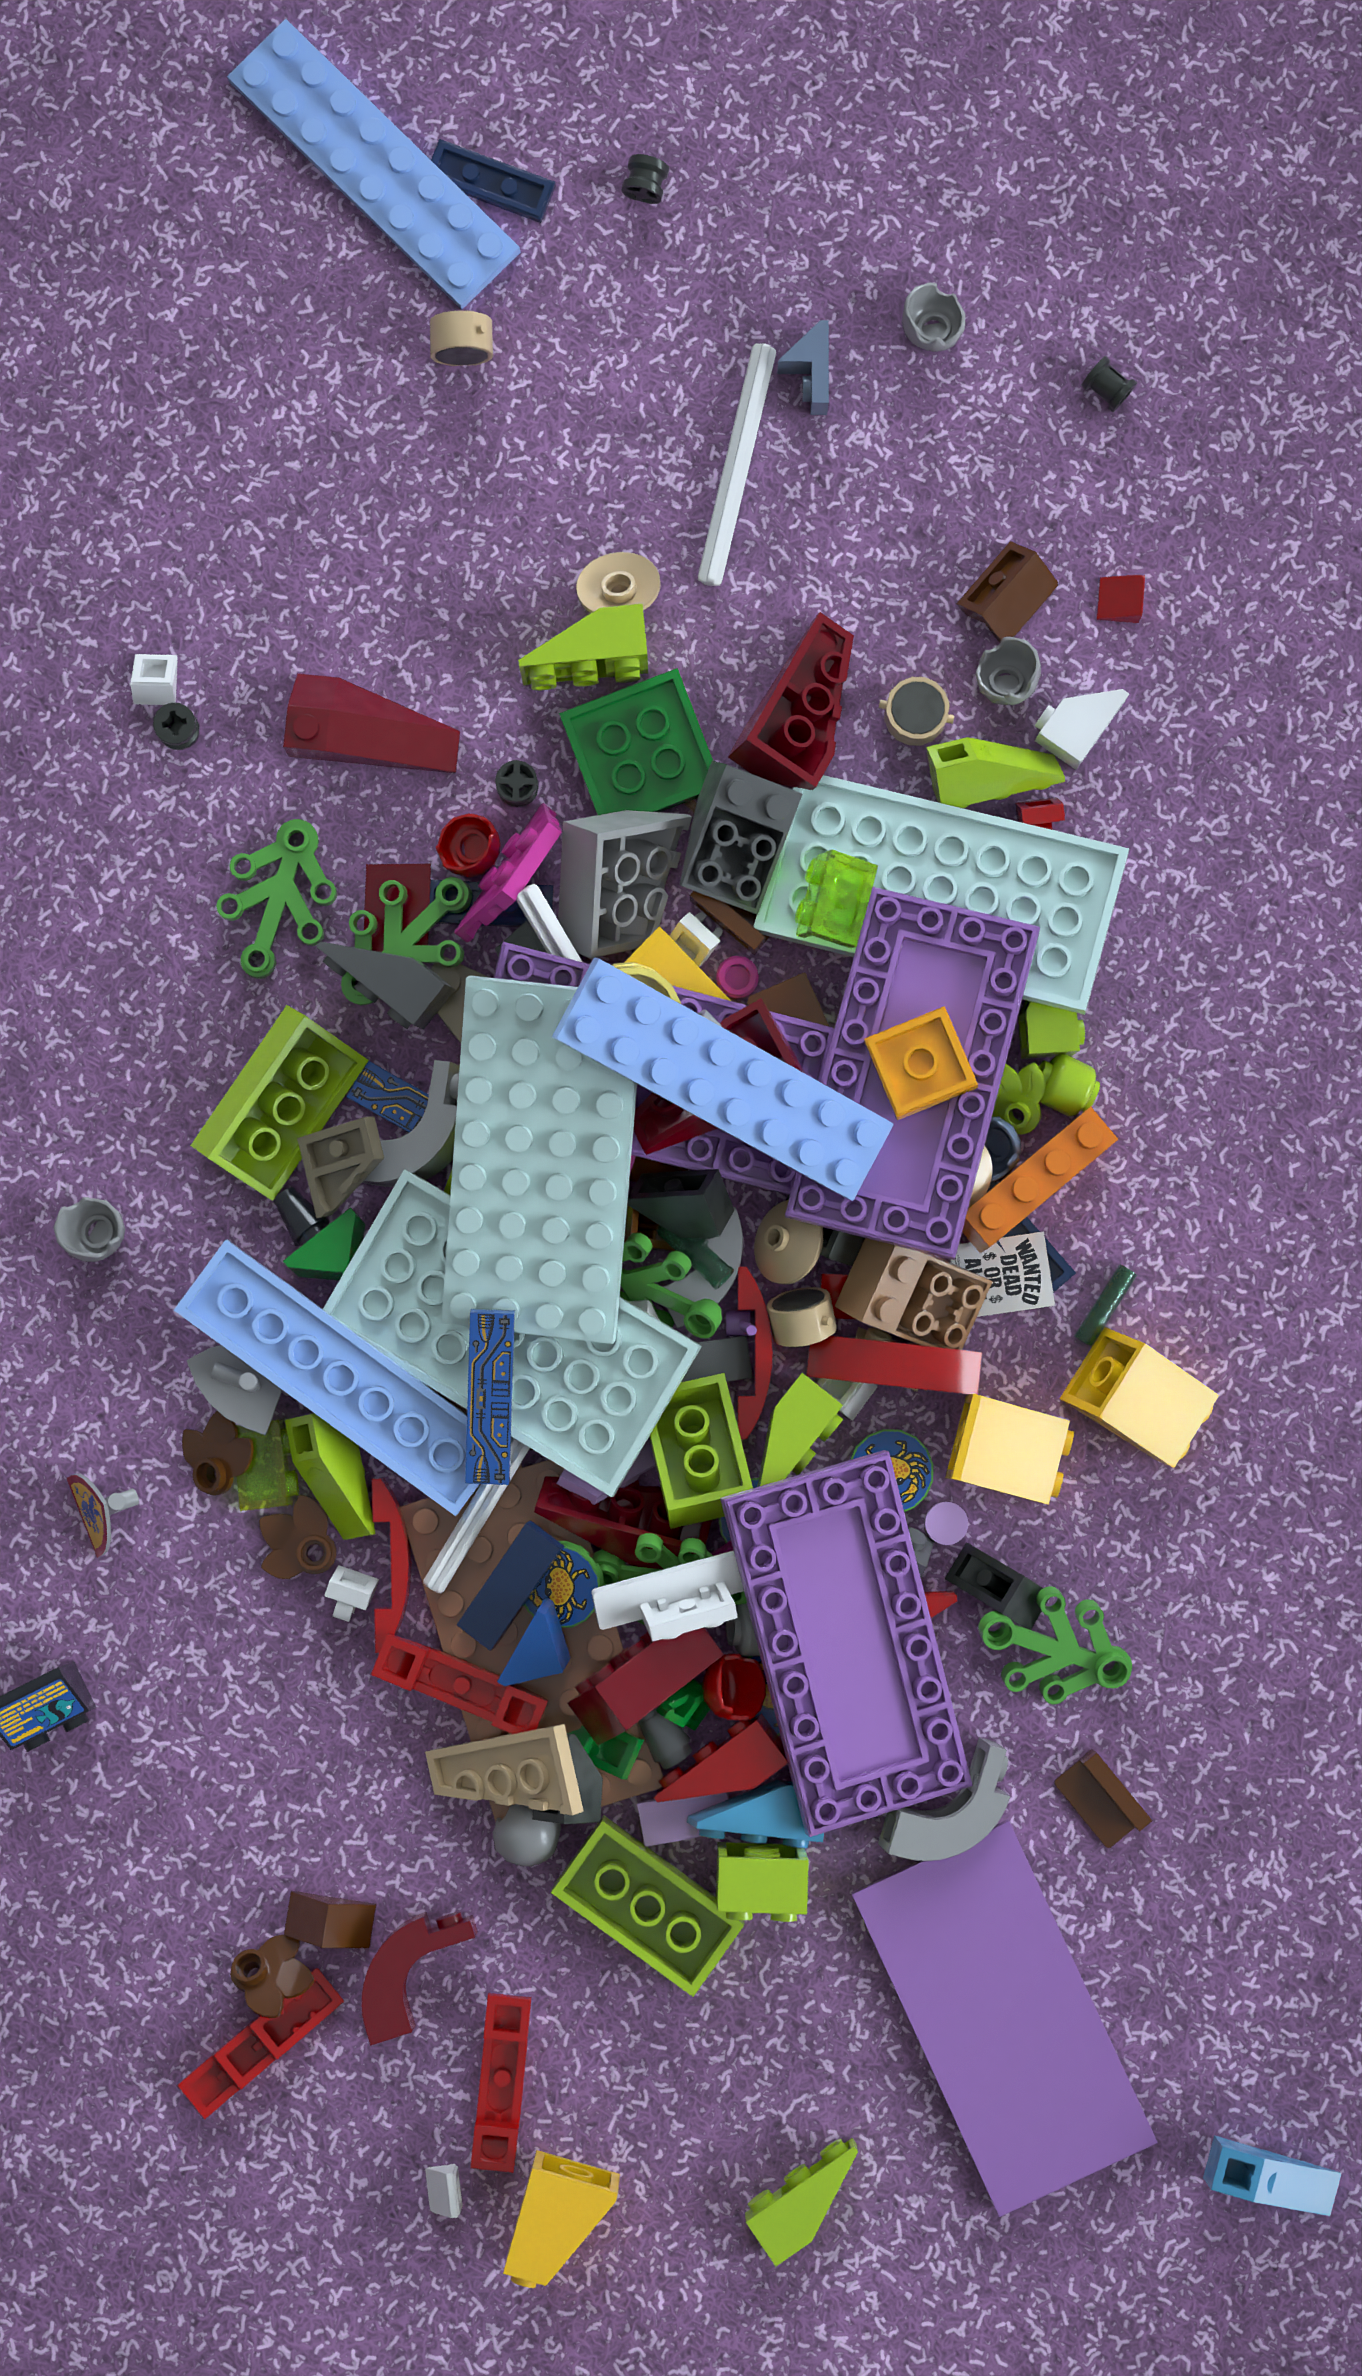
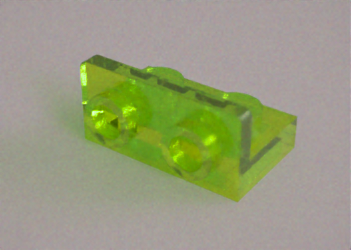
(835, 898)
(268, 1478)

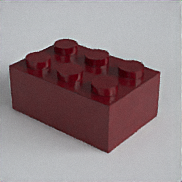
(640, 1681)

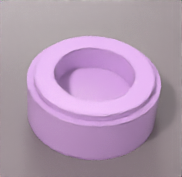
(946, 1523)

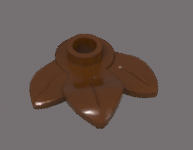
(217, 1451)
(292, 1537)
(277, 1978)

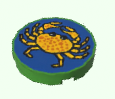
(909, 1460)
(569, 1586)

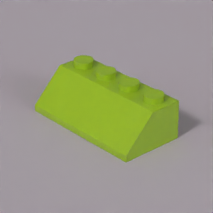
(278, 1097)

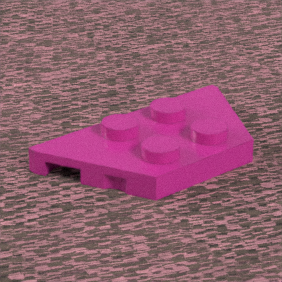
(521, 860)

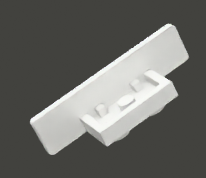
(673, 1598)

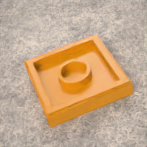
(921, 1063)

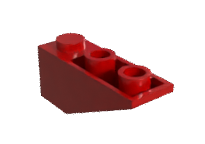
(735, 1765)

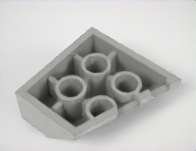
(616, 878)

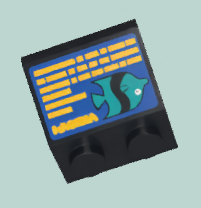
(44, 1705)

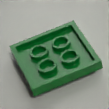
(640, 746)

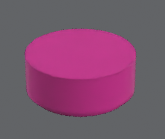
(737, 977)

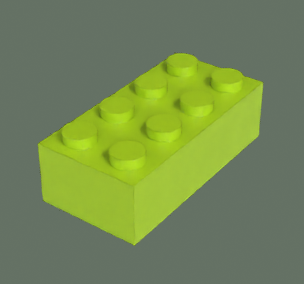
(647, 1905)

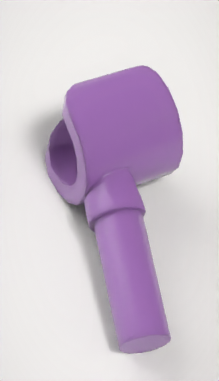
(739, 1324)

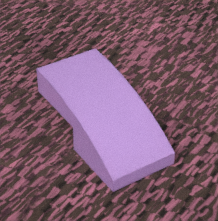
(668, 1820)

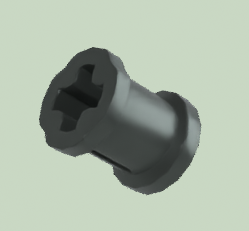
(1109, 384)

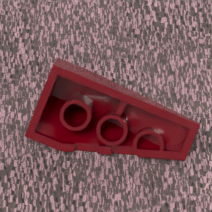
(796, 721)
(353, 725)
(664, 1124)
(617, 1520)

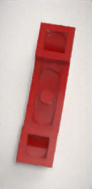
(751, 1300)
(895, 1364)
(387, 1509)
(458, 1684)
(501, 2082)

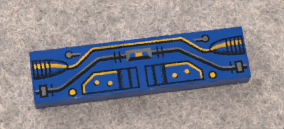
(389, 1097)
(489, 1396)

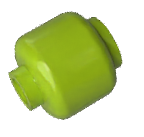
(1069, 1085)

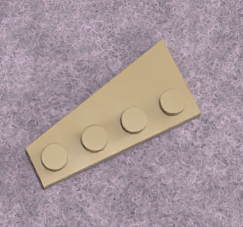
(510, 1769)

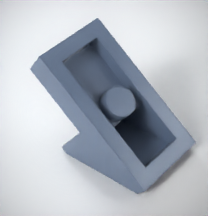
(811, 357)

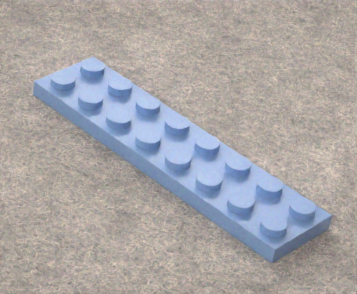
(374, 164)
(722, 1079)
(332, 1373)

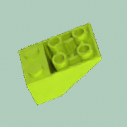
(598, 646)
(793, 1427)

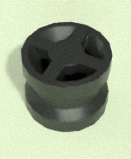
(645, 178)
(179, 735)
(516, 775)

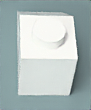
(1078, 724)

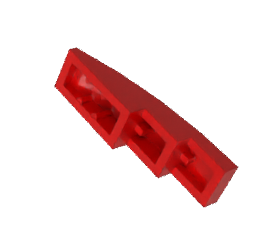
(257, 2047)

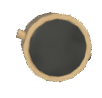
(461, 338)
(916, 711)
(801, 1317)

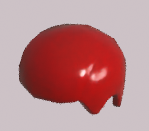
(480, 845)
(734, 1687)

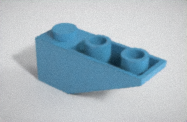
(756, 1814)
(1270, 2177)

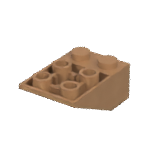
(913, 1295)

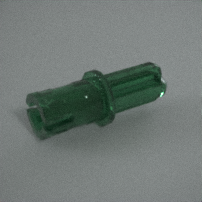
(702, 1257)

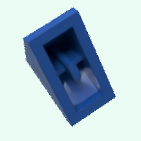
(540, 1650)

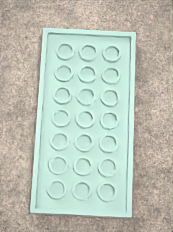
(964, 862)
(536, 1169)
(570, 1398)

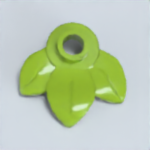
(1022, 1092)

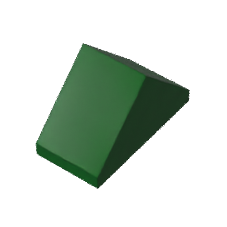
(330, 1250)

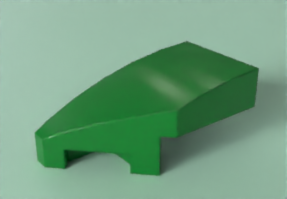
(685, 1706)
(614, 1755)

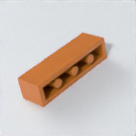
(1037, 1179)

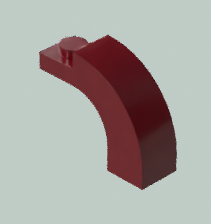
(384, 1992)

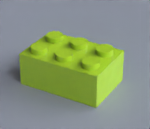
(699, 1451)
(761, 1880)

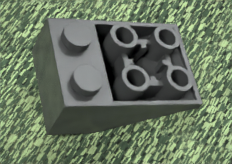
(737, 836)

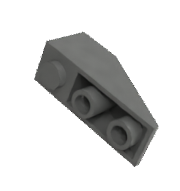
(399, 981)

